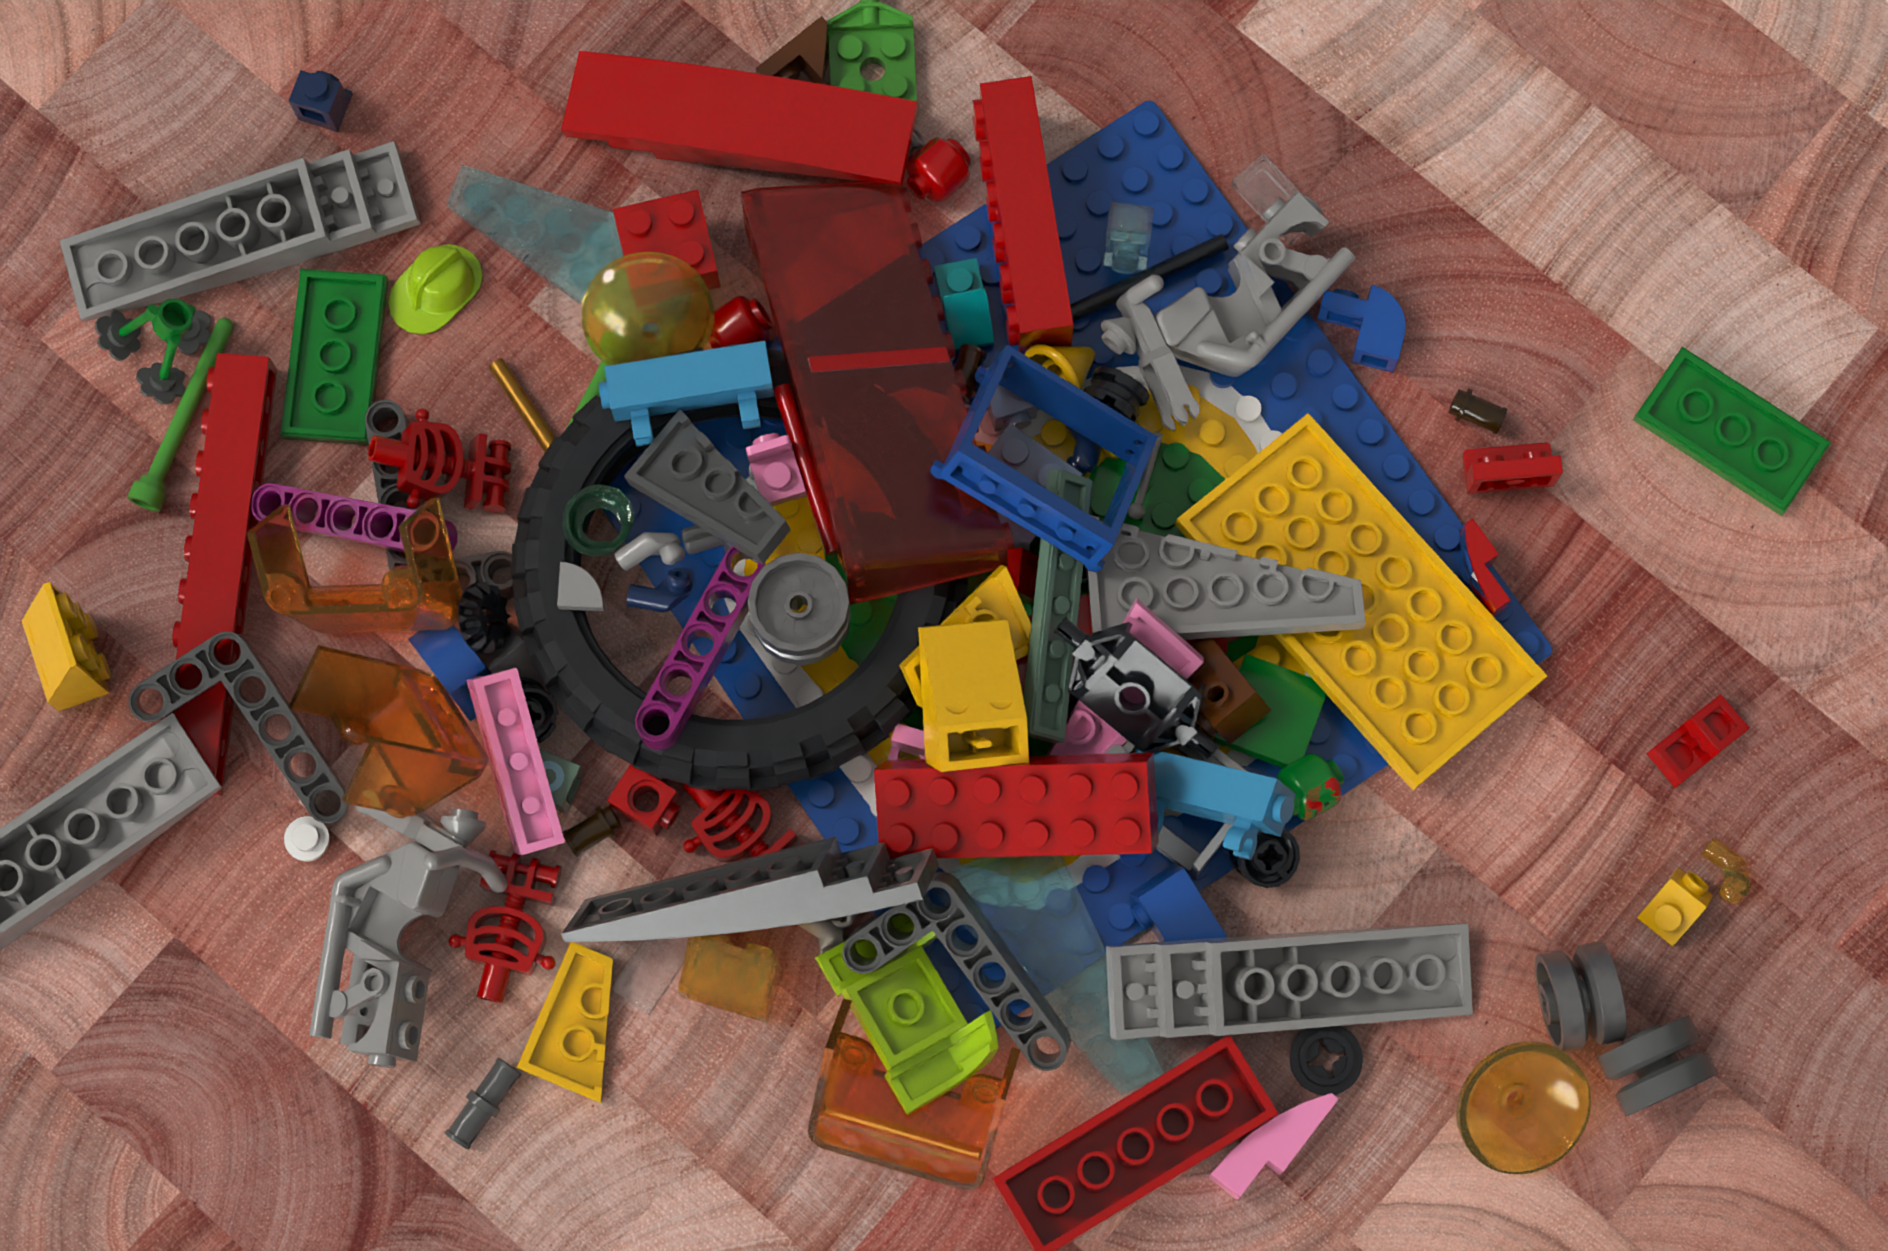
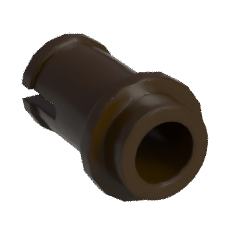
(969, 360)
(1477, 411)
(592, 830)

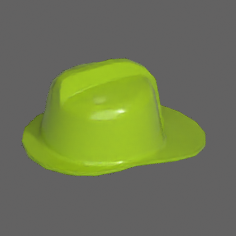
(434, 288)

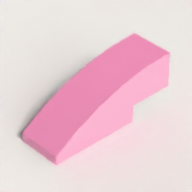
(1271, 1144)

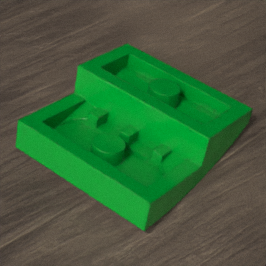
(1294, 706)

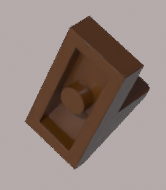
(803, 53)

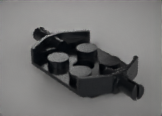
(1118, 660)

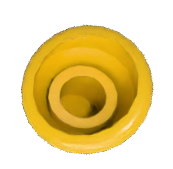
(1068, 362)

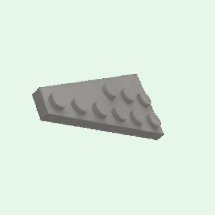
(1217, 592)

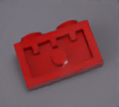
(1511, 468)

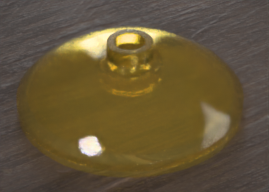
(641, 291)
(1538, 1123)

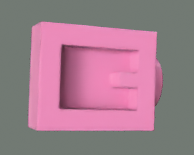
(775, 469)

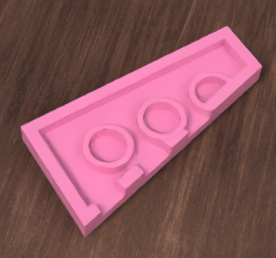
(1086, 730)

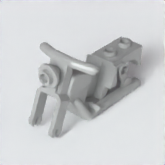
(1232, 330)
(368, 917)

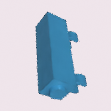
(688, 383)
(1223, 795)

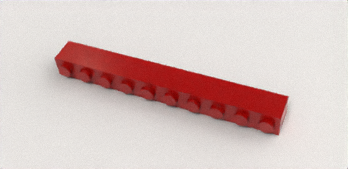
(219, 548)

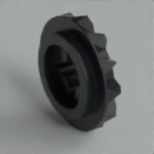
(482, 631)
(1345, 1069)

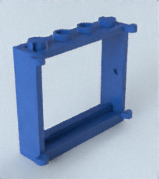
(1026, 500)

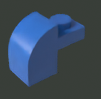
(1377, 319)
(451, 663)

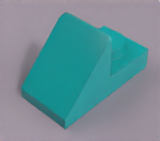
(964, 303)

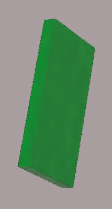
(334, 356)
(1732, 431)

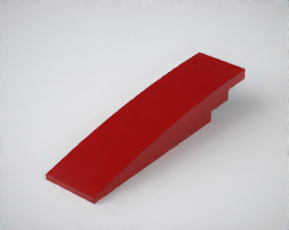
(739, 118)

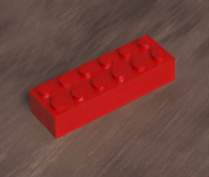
(1023, 207)
(1020, 809)
(1135, 1147)

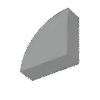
(578, 589)

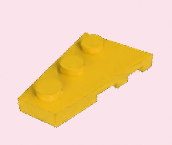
(990, 601)
(572, 1025)

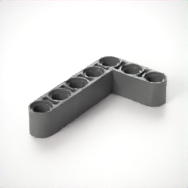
(477, 567)
(256, 713)
(970, 959)

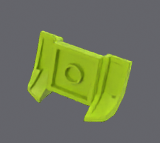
(912, 1020)

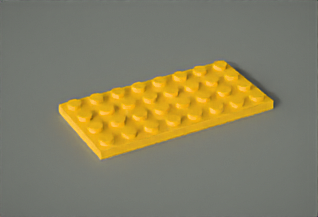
(1430, 655)

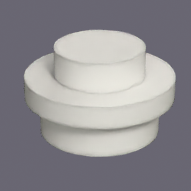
(306, 839)

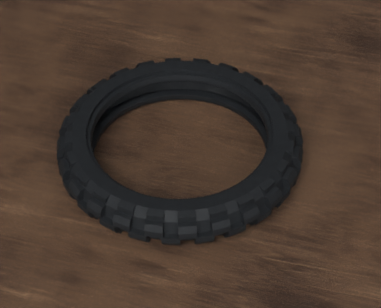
(605, 703)

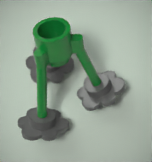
(172, 322)

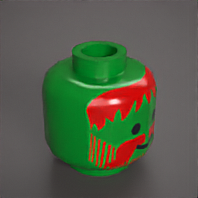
(1314, 783)

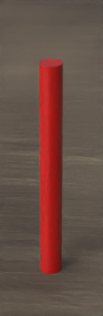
(795, 430)

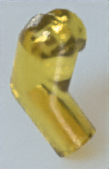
(1734, 870)

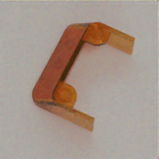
(408, 599)
(413, 728)
(864, 1120)

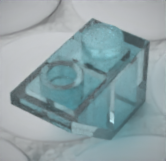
(1128, 237)

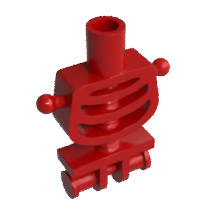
(423, 449)
(716, 804)
(498, 967)

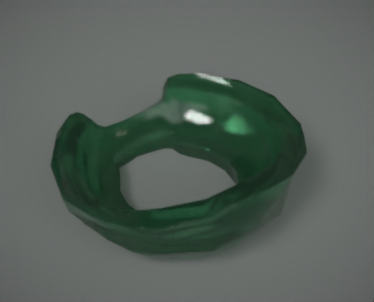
(592, 498)

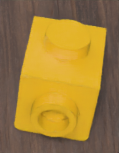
(1676, 905)

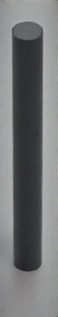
(1164, 269)

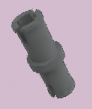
(483, 1103)

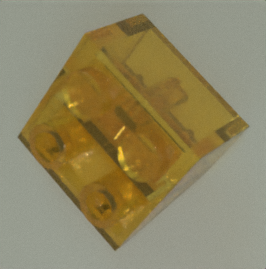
(731, 976)

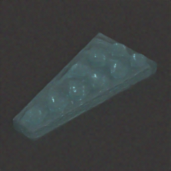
(543, 230)
(1056, 943)

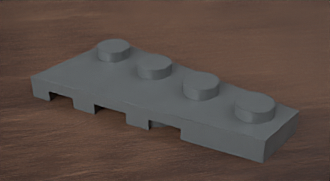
(705, 488)

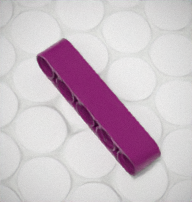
(336, 516)
(697, 668)

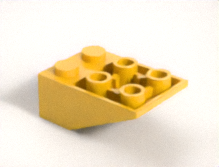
(64, 649)
(971, 696)

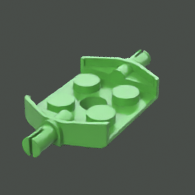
(873, 35)

